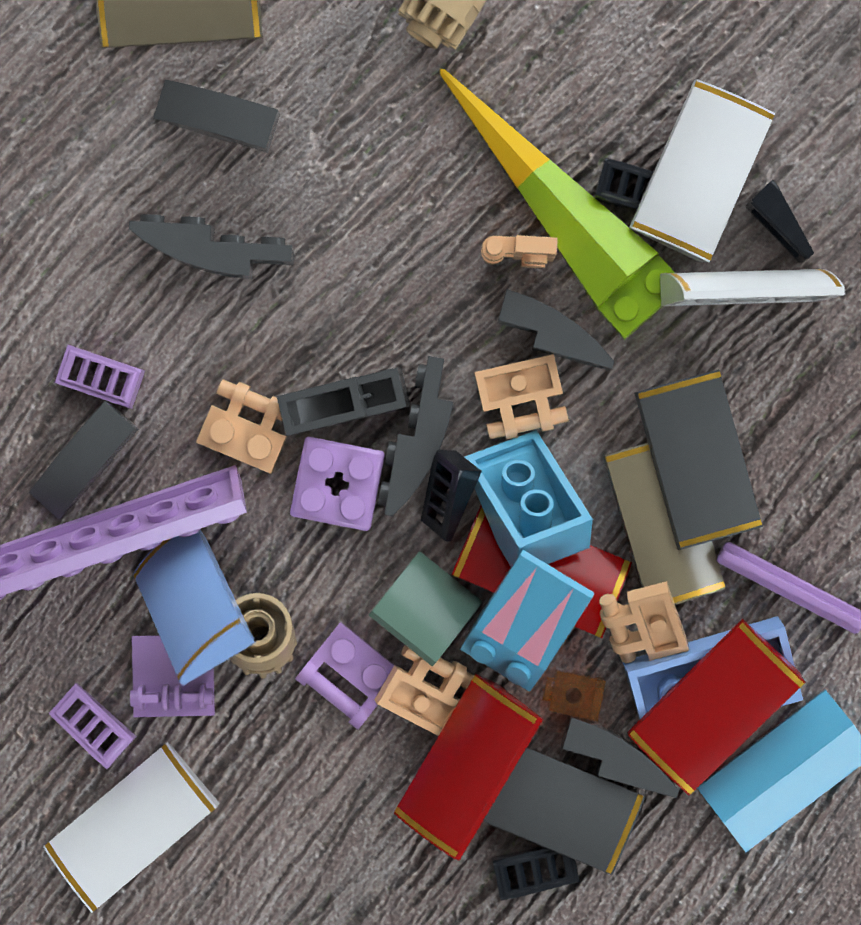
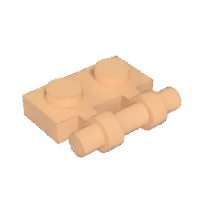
(531, 250)
(518, 384)
(240, 437)
(656, 619)
(418, 700)

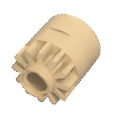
(440, 20)
(268, 617)

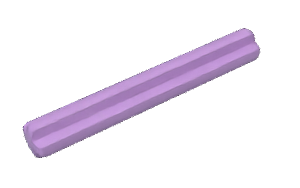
(790, 587)

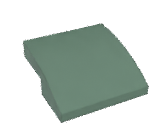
(425, 608)

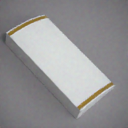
(702, 171)
(749, 287)
(130, 826)

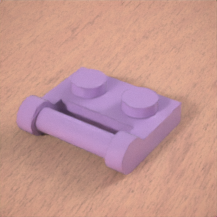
(356, 663)

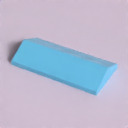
(784, 771)

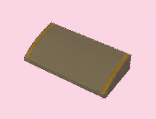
(176, 21)
(649, 534)

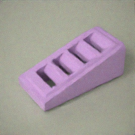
(130, 386)
(125, 736)

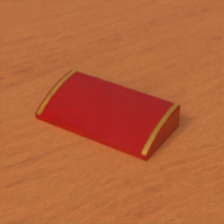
(597, 570)
(716, 707)
(468, 766)

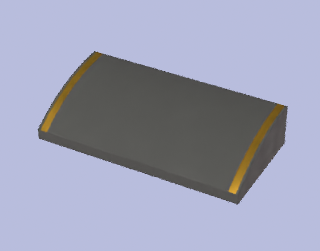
(698, 459)
(566, 811)

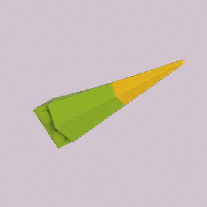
(603, 253)

